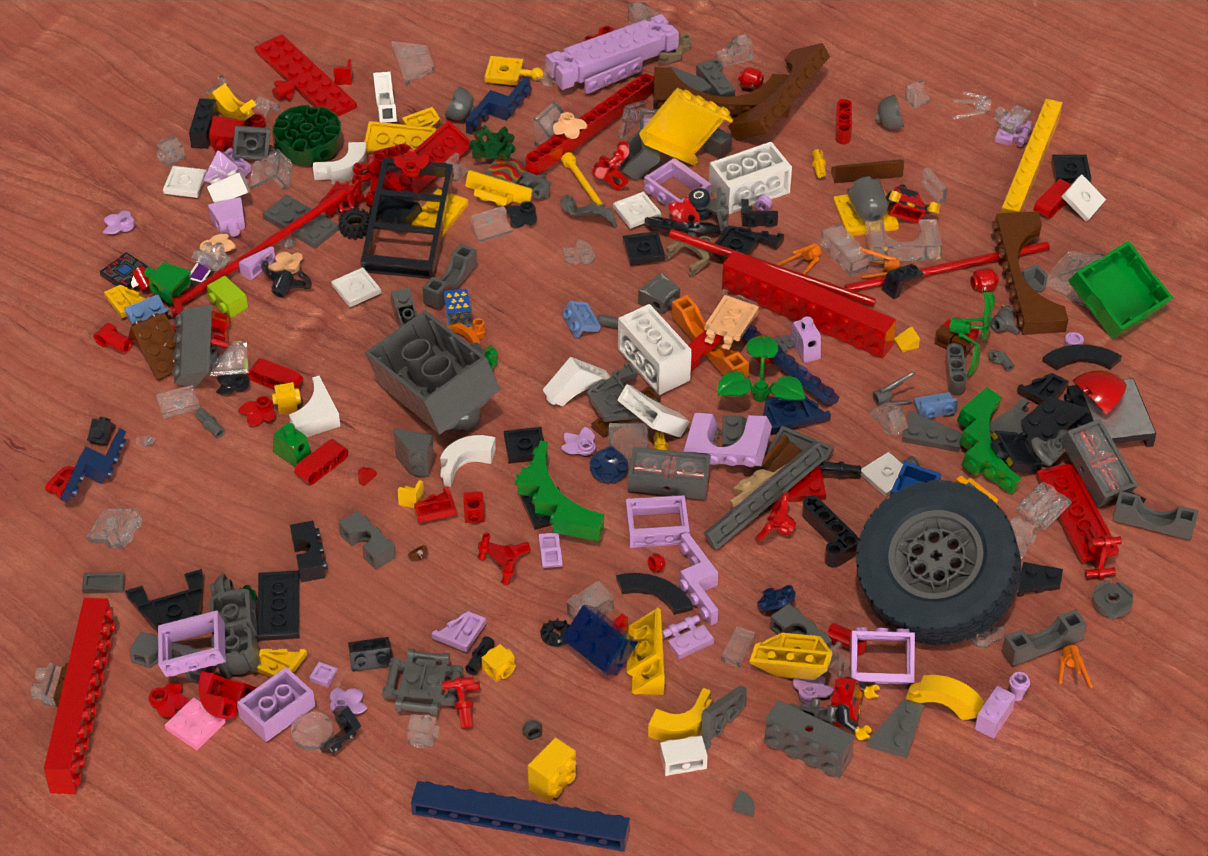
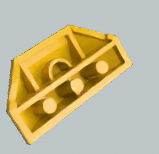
(792, 656)

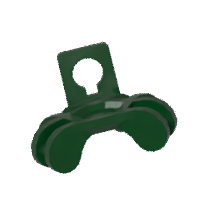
(495, 147)

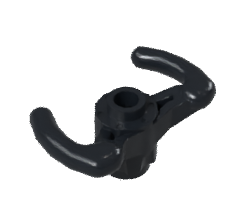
(285, 281)

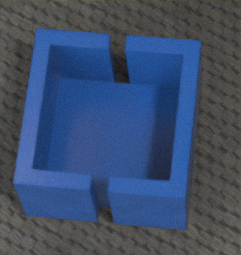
(913, 474)

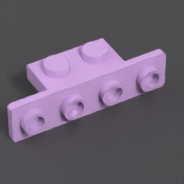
(613, 75)

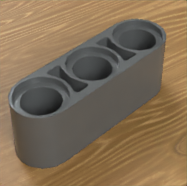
(955, 369)

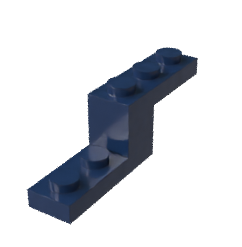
(498, 105)
(94, 465)

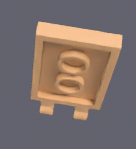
(730, 320)

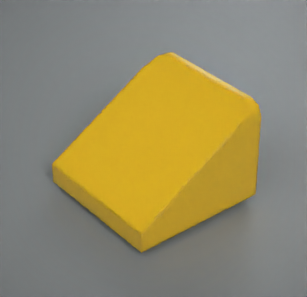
(907, 340)

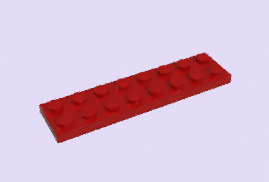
(306, 76)

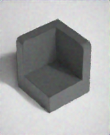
(1036, 277)

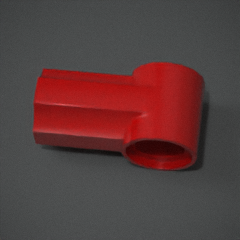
(110, 336)
(842, 635)

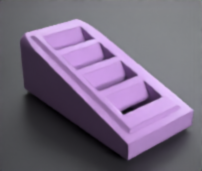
(251, 266)

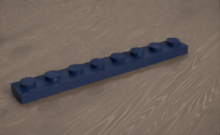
(794, 369)

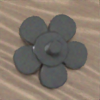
(784, 342)

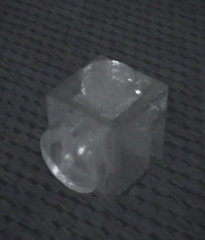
(170, 151)
(422, 730)

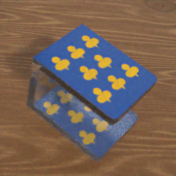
(457, 307)

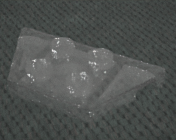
(413, 60)

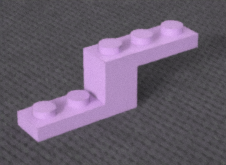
(698, 578)

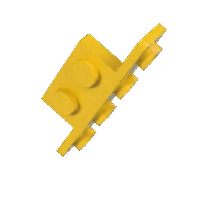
(496, 189)

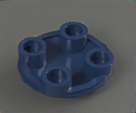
(608, 465)
(777, 598)

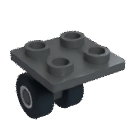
(705, 206)

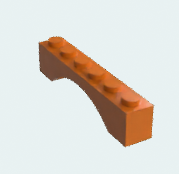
(690, 320)

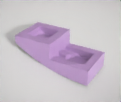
(550, 550)

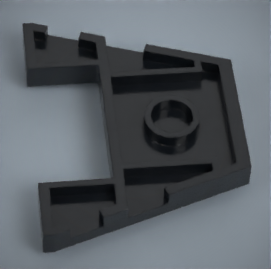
(745, 240)
(170, 607)

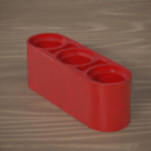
(843, 121)
(376, 159)
(1051, 200)
(271, 374)
(321, 461)

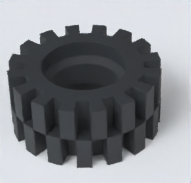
(354, 216)

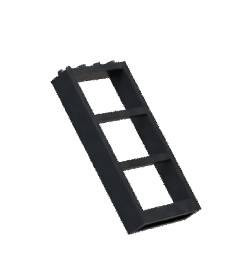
(406, 266)

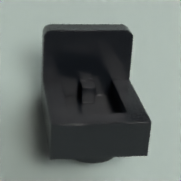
(100, 430)

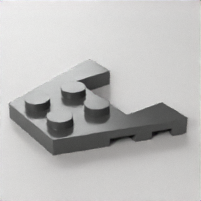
(606, 393)

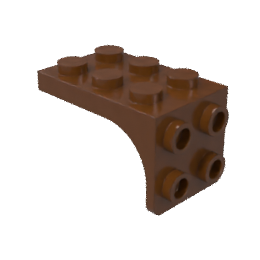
(156, 342)

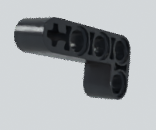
(840, 538)

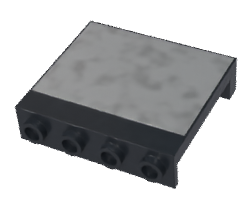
(1125, 422)

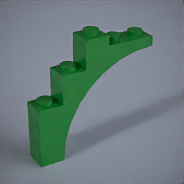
(976, 438)
(565, 515)

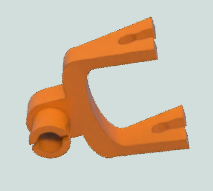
(472, 333)

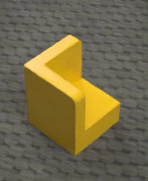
(409, 496)

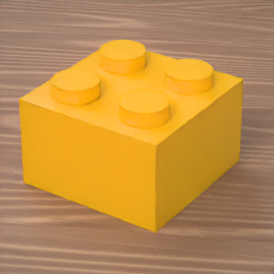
(552, 770)

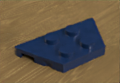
(793, 413)

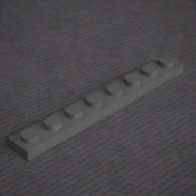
(764, 495)

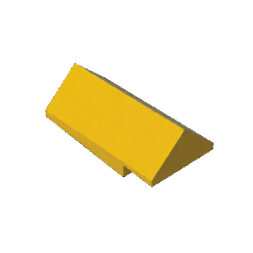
(647, 658)

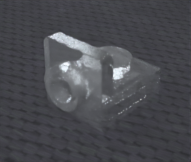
(265, 106)

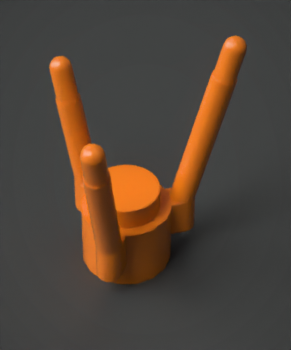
(809, 252)
(889, 263)
(1073, 659)

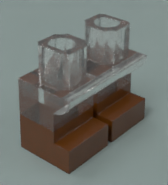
(52, 685)

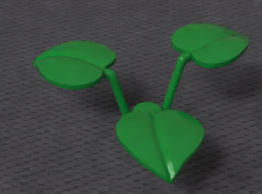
(963, 326)
(736, 385)

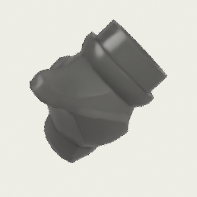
(1004, 320)

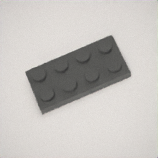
(312, 233)

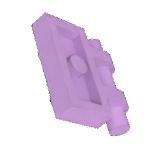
(1007, 139)
(690, 641)

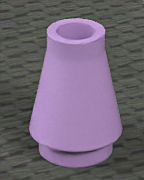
(1019, 684)

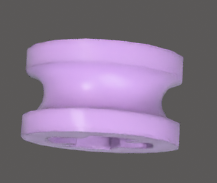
(763, 203)

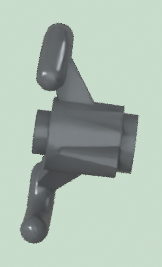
(1049, 450)

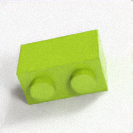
(227, 296)

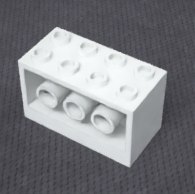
(751, 174)
(654, 349)

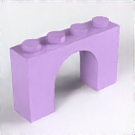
(746, 451)

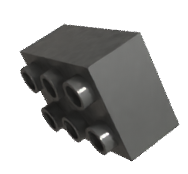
(433, 371)

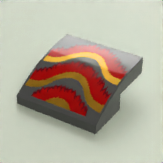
(507, 170)

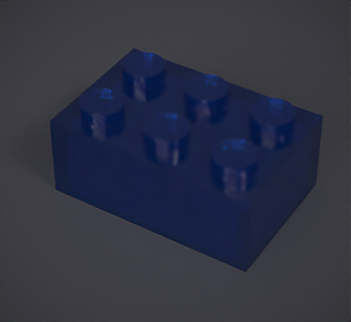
(600, 640)

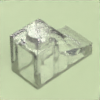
(737, 51)
(890, 418)

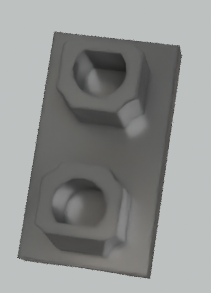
(538, 183)

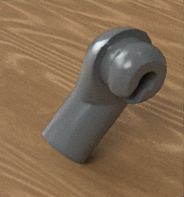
(1001, 358)

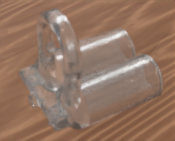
(211, 256)

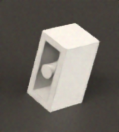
(228, 188)
(683, 755)

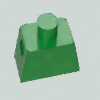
(168, 280)
(290, 444)

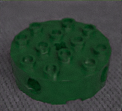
(307, 134)

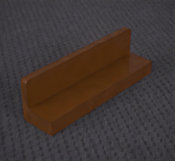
(875, 170)

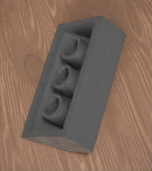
(192, 345)

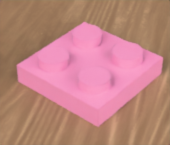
(194, 724)

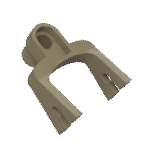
(684, 46)
(703, 254)

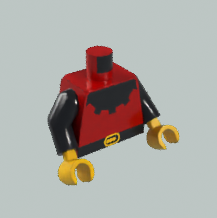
(908, 204)
(848, 698)

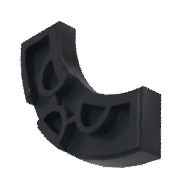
(702, 227)
(1092, 354)
(658, 586)

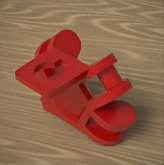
(608, 167)
(354, 195)

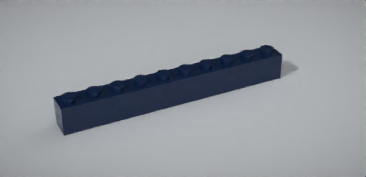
(520, 816)

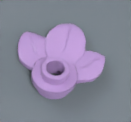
(115, 222)
(579, 443)
(812, 688)
(350, 698)

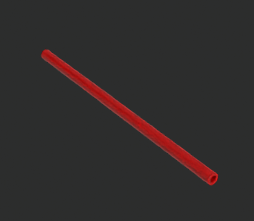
(715, 248)
(233, 266)
(950, 266)

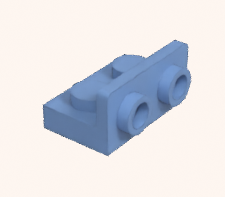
(145, 308)
(580, 318)
(935, 405)

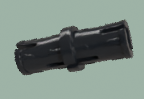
(840, 469)
(476, 661)

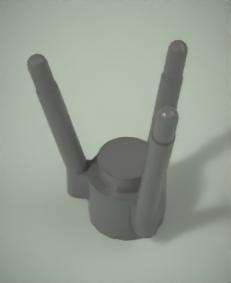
(884, 394)

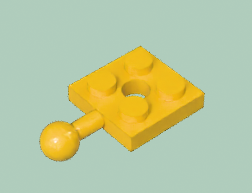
(514, 70)

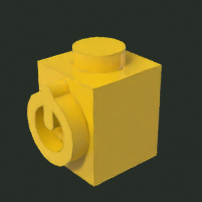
(286, 398)
(498, 663)

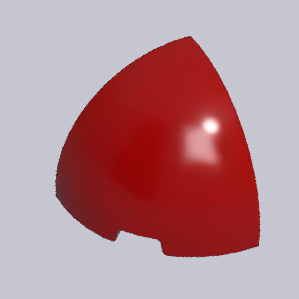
(1102, 388)
(221, 695)

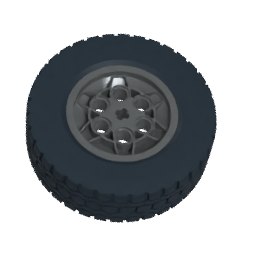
(968, 596)

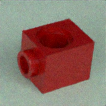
(473, 507)

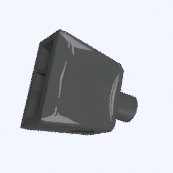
(659, 293)

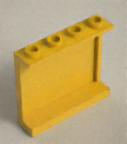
(683, 125)

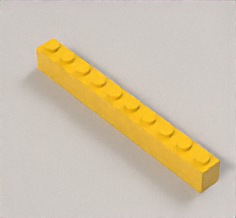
(1033, 157)

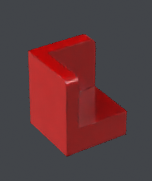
(343, 75)

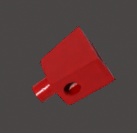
(222, 132)

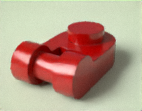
(62, 477)

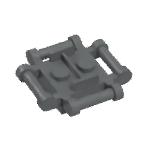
(422, 682)

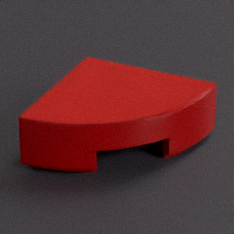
(365, 475)

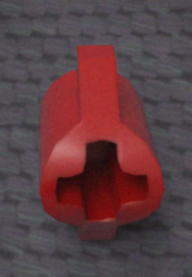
(283, 90)
(140, 280)

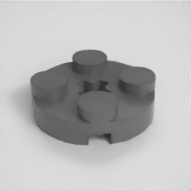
(1110, 608)

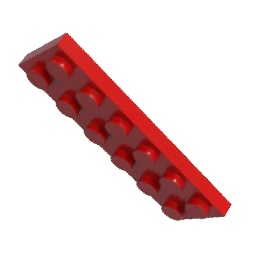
(439, 147)
(1081, 513)

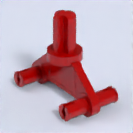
(1098, 546)
(503, 555)
(464, 706)

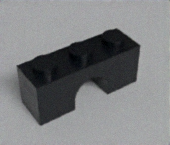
(201, 123)
(305, 538)

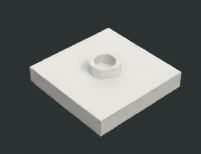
(184, 181)
(1083, 197)
(635, 209)
(356, 287)
(882, 473)

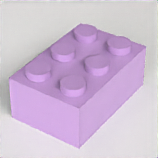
(276, 704)

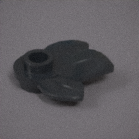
(522, 214)
(233, 382)

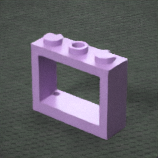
(674, 169)
(661, 535)
(186, 629)
(883, 634)

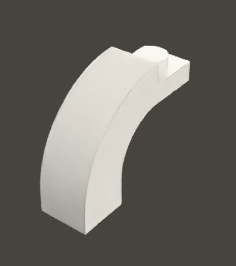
(384, 97)
(341, 169)
(465, 450)

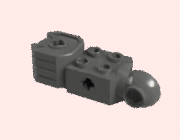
(240, 620)

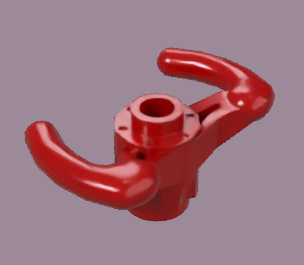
(778, 519)

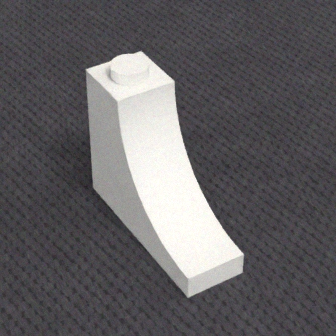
(573, 379)
(652, 412)
(318, 414)

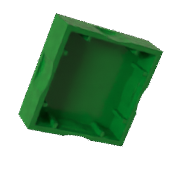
(1120, 289)

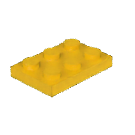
(430, 211)

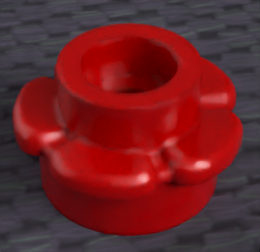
(656, 562)

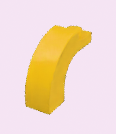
(230, 106)
(949, 692)
(670, 726)

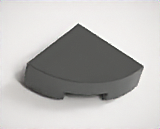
(744, 804)

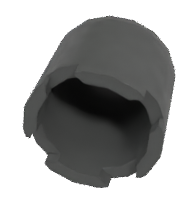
(868, 199)

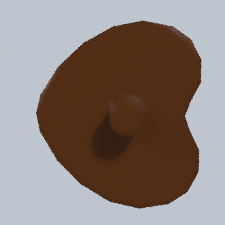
(418, 552)

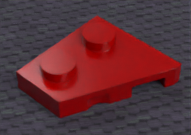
(809, 485)
(435, 507)

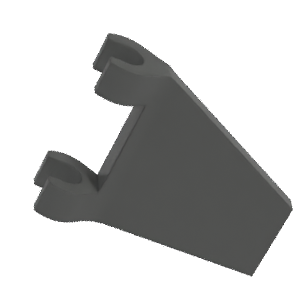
(1011, 419)

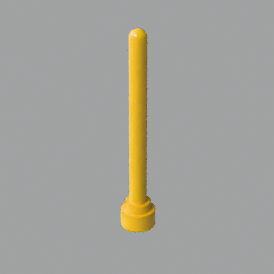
(569, 161)

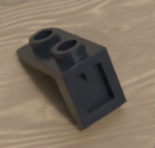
(757, 218)
(895, 279)
(350, 725)

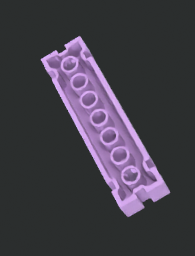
(610, 50)

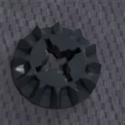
(552, 638)

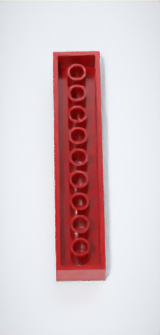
(800, 299)
(79, 696)

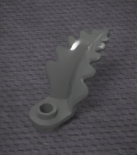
(569, 205)

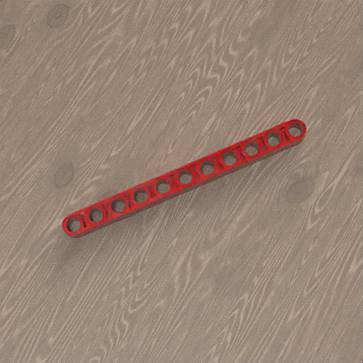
(596, 120)

